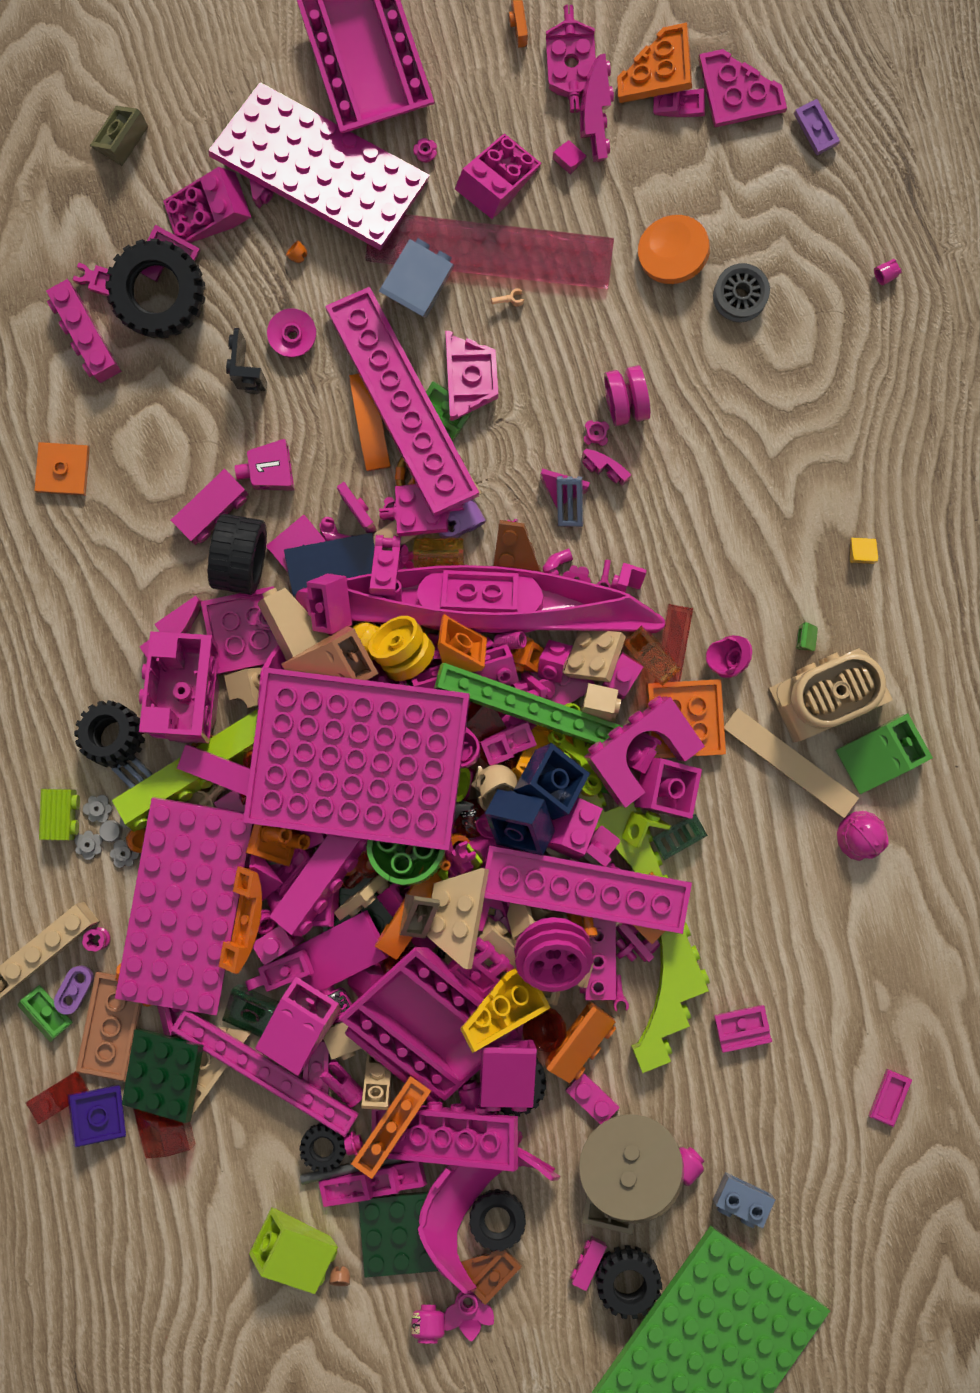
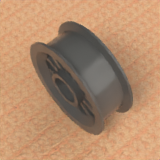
(736, 271)

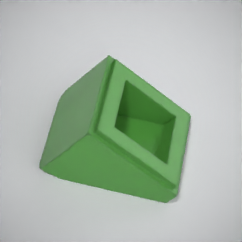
(807, 637)

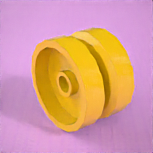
(401, 648)

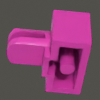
(327, 603)

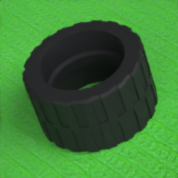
(237, 554)

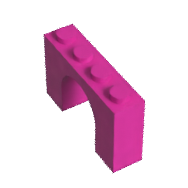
(609, 757)

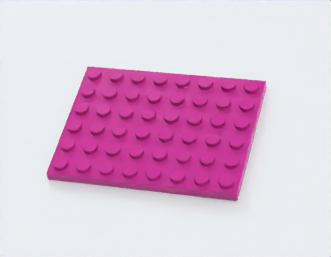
(357, 758)

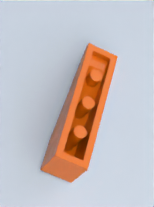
(391, 1127)

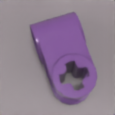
(464, 520)

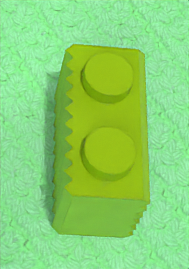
(58, 814)

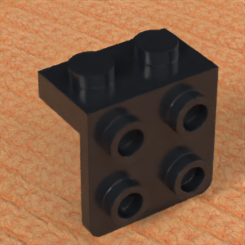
(244, 378)

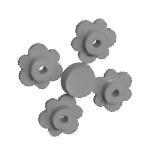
(109, 831)

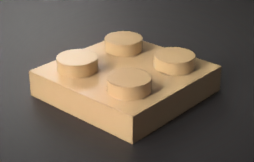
(595, 655)

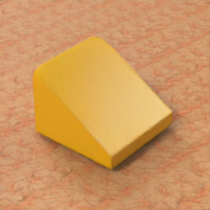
(863, 551)

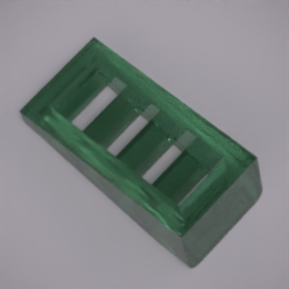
(696, 827)

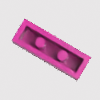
(204, 509)

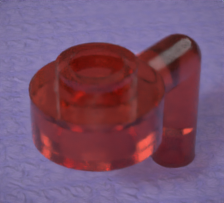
(361, 872)

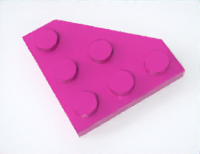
(738, 90)

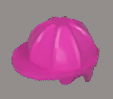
(729, 656)

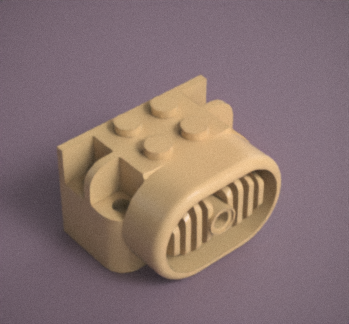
(830, 693)

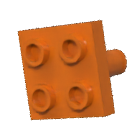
(276, 843)

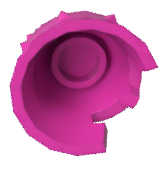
(862, 835)

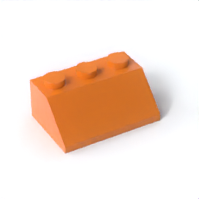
(581, 1043)

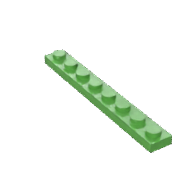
(524, 705)

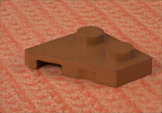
(514, 547)
(491, 1272)

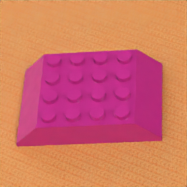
(365, 59)
(417, 1021)

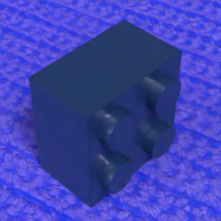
(553, 778)
(520, 821)

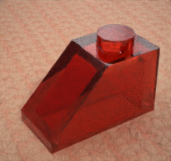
(56, 1097)

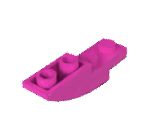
(595, 98)

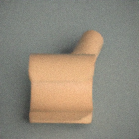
(509, 298)

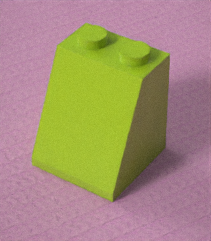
(292, 1252)

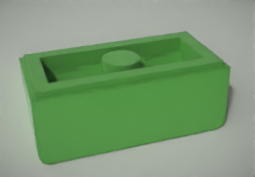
(41, 1011)

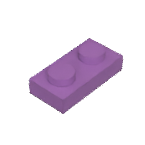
(816, 127)

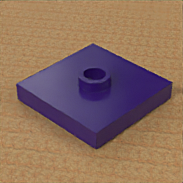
(96, 1116)

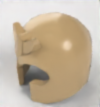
(491, 779)

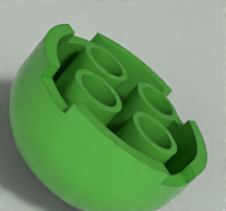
(402, 868)

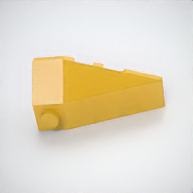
(503, 1010)

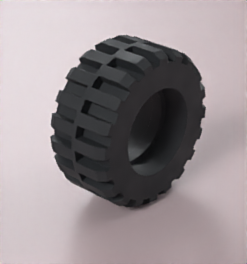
(123, 278)

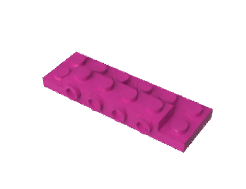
(458, 1137)

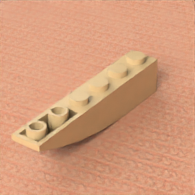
(45, 947)

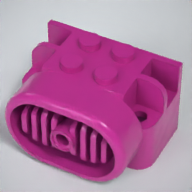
(180, 687)

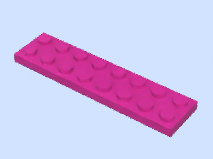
(586, 889)

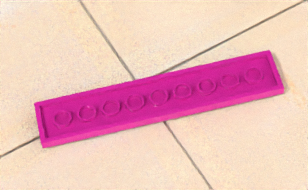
(402, 402)

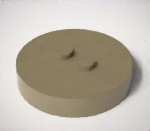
(631, 1169)

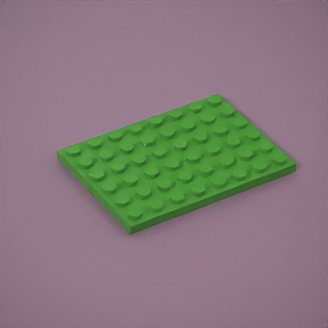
(717, 1328)

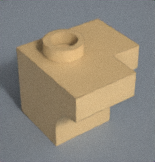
(244, 686)

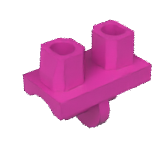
(543, 688)
(643, 949)

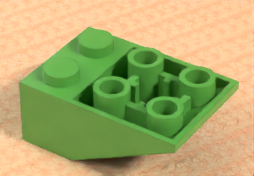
(884, 753)

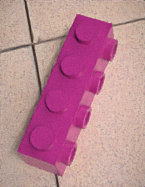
(86, 336)
(498, 667)
(603, 975)

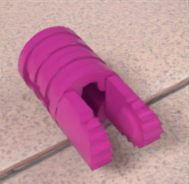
(344, 1085)

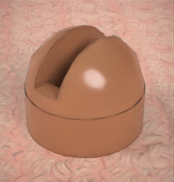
(339, 1278)

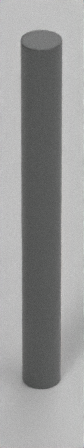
(336, 1172)

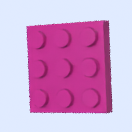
(235, 630)

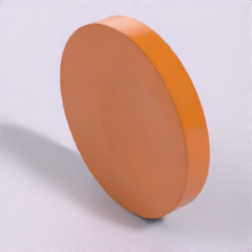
(674, 249)

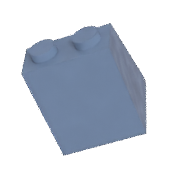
(418, 277)

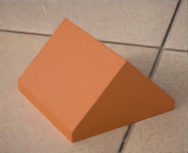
(461, 645)

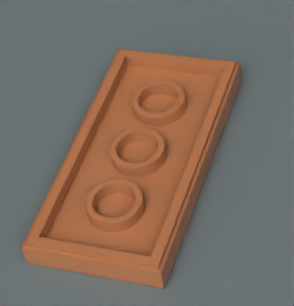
(107, 1031)

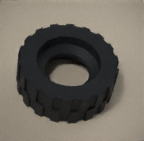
(491, 1239)

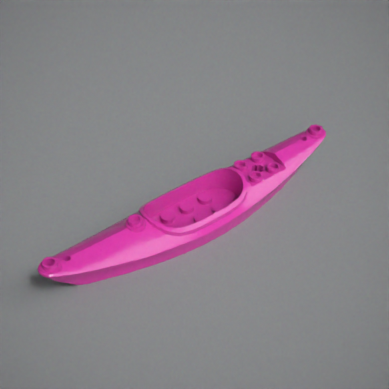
(501, 601)

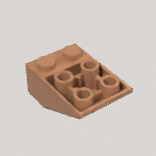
(335, 656)

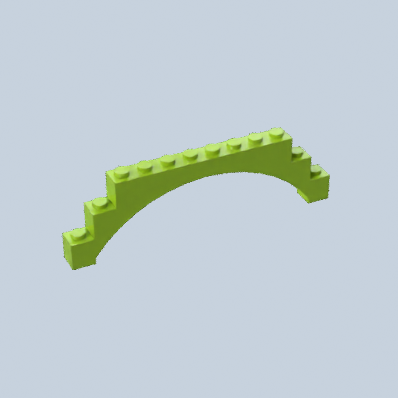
(679, 969)

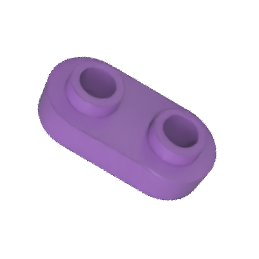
(74, 989)

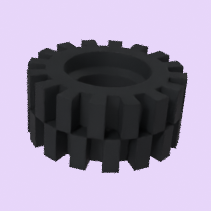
(316, 1161)

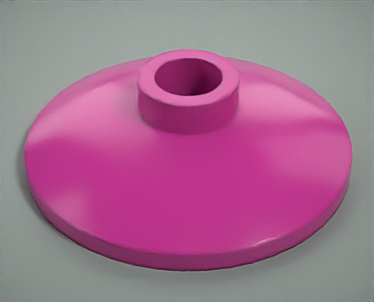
(291, 321)

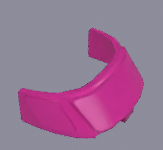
(449, 1202)

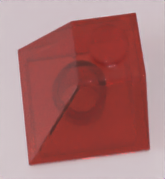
(163, 1135)

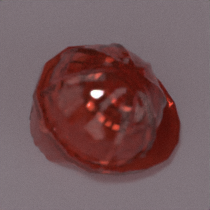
(546, 1030)

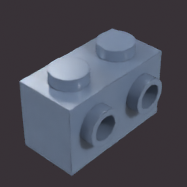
(743, 1200)

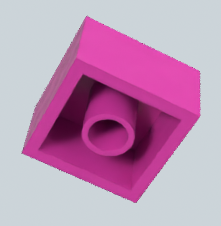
(669, 788)

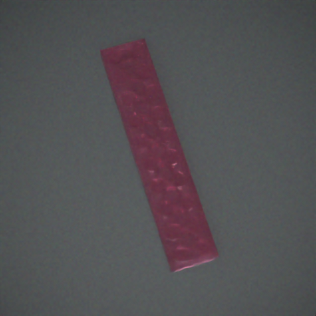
(505, 250)

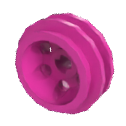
(553, 954)

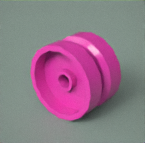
(627, 395)

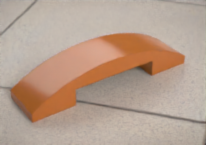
(369, 426)
(247, 921)
(390, 939)

